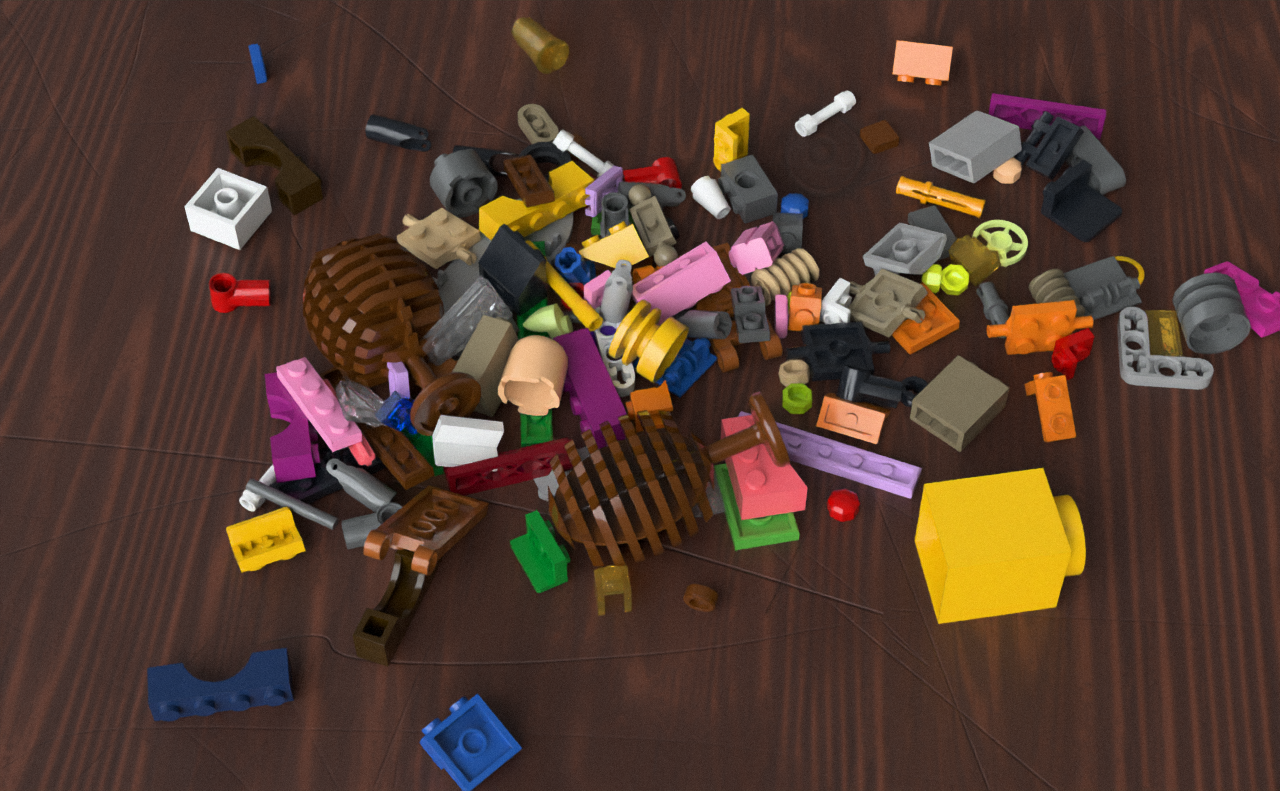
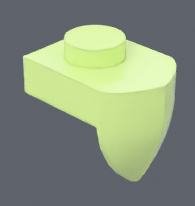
(549, 320)

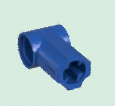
(574, 267)

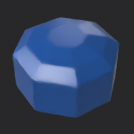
(795, 204)

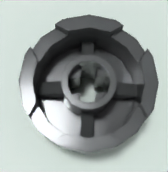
(462, 182)

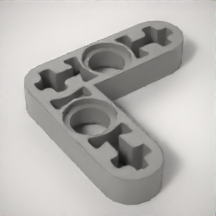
(1149, 365)

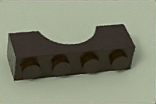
(257, 145)
(386, 624)

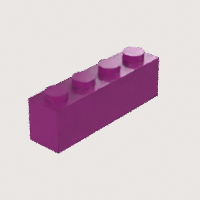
(590, 386)

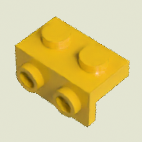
(731, 138)
(265, 539)

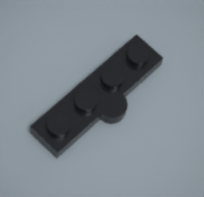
(324, 483)

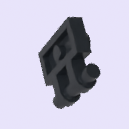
(1053, 149)

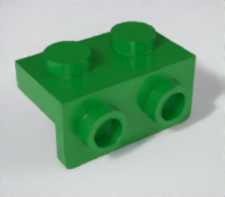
(540, 554)

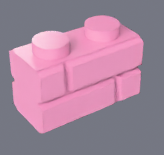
(756, 248)

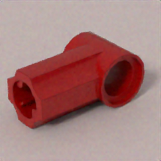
(663, 171)
(230, 293)

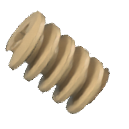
(784, 273)

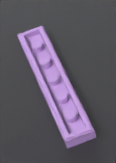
(849, 461)

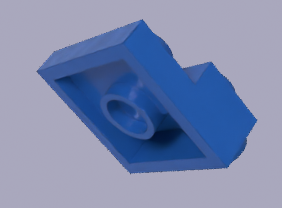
(469, 742)

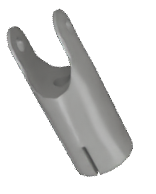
(617, 293)

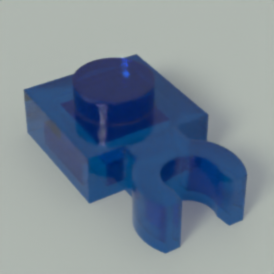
(396, 412)

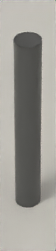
(294, 504)

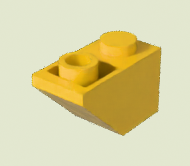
(619, 245)

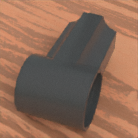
(358, 528)

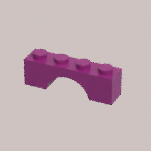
(293, 448)

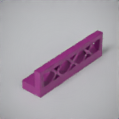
(1025, 111)

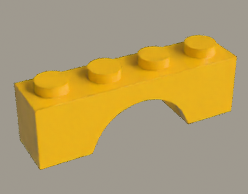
(569, 192)

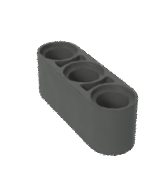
(1105, 172)

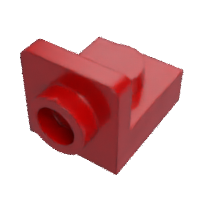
(1071, 350)

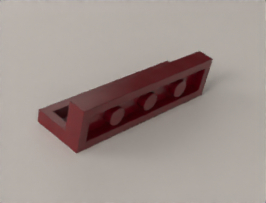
(512, 466)

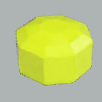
(932, 277)
(954, 279)

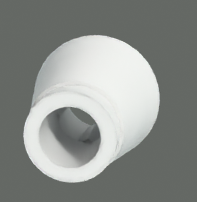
(709, 195)

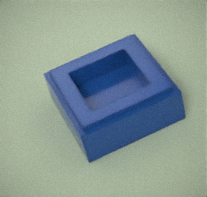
(258, 63)

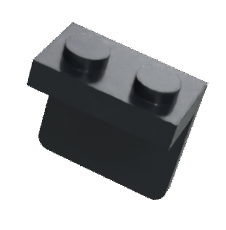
(1077, 205)

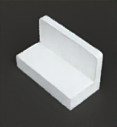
(465, 440)

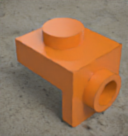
(804, 306)

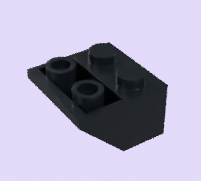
(514, 270)

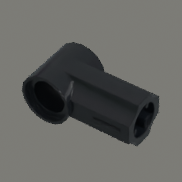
(861, 385)

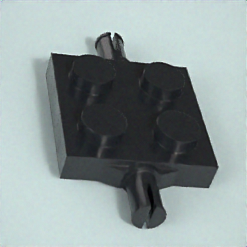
(832, 346)

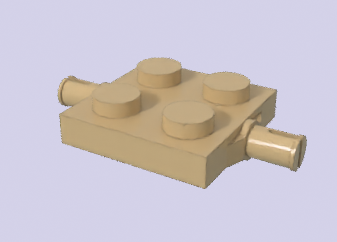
(439, 238)

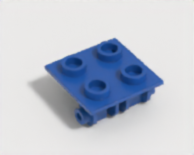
(688, 366)

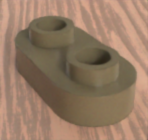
(536, 124)

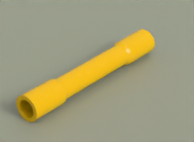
(580, 307)

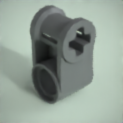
(614, 211)

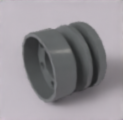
(1211, 313)

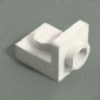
(835, 304)

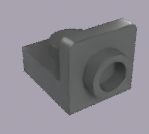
(790, 229)

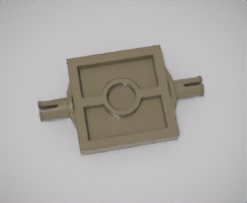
(886, 302)

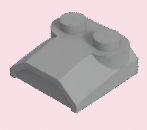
(906, 250)

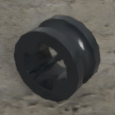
(911, 383)

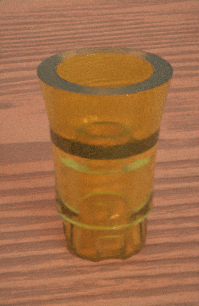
(541, 46)

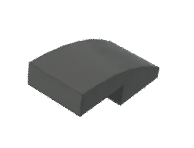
(750, 314)

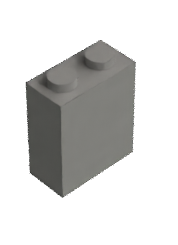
(975, 146)

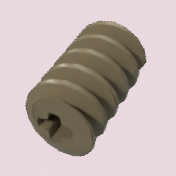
(1053, 287)

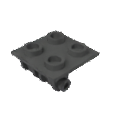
(1103, 288)

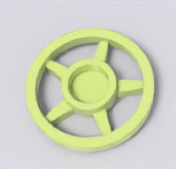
(1002, 241)

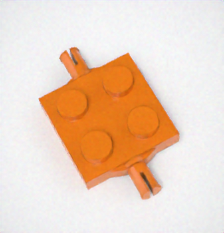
(1039, 326)

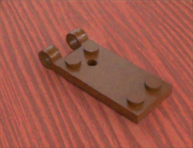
(722, 301)
(426, 526)

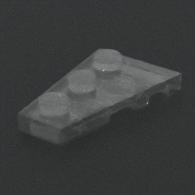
(460, 321)

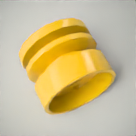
(644, 338)

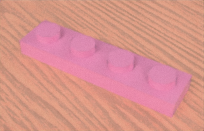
(318, 404)

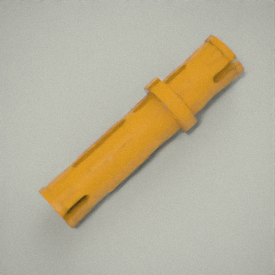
(928, 193)

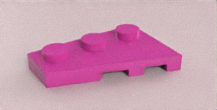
(1260, 305)

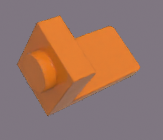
(1053, 406)

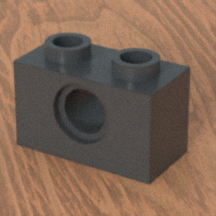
(748, 189)

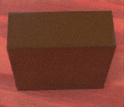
(879, 137)

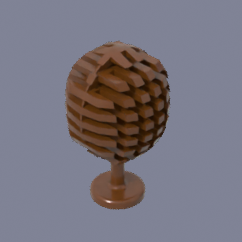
(372, 306)
(647, 481)

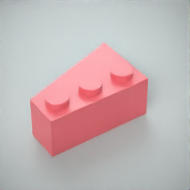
(757, 482)

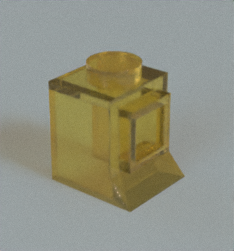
(974, 258)
(612, 581)

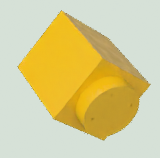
(997, 544)

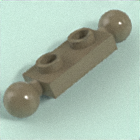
(652, 225)

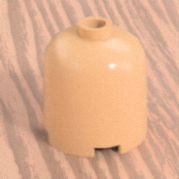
(534, 375)

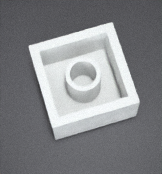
(228, 208)

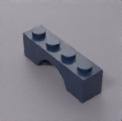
(261, 682)

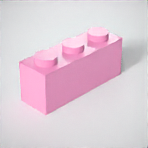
(683, 282)

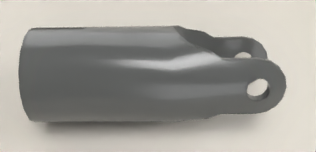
(665, 195)
(706, 323)
(361, 485)

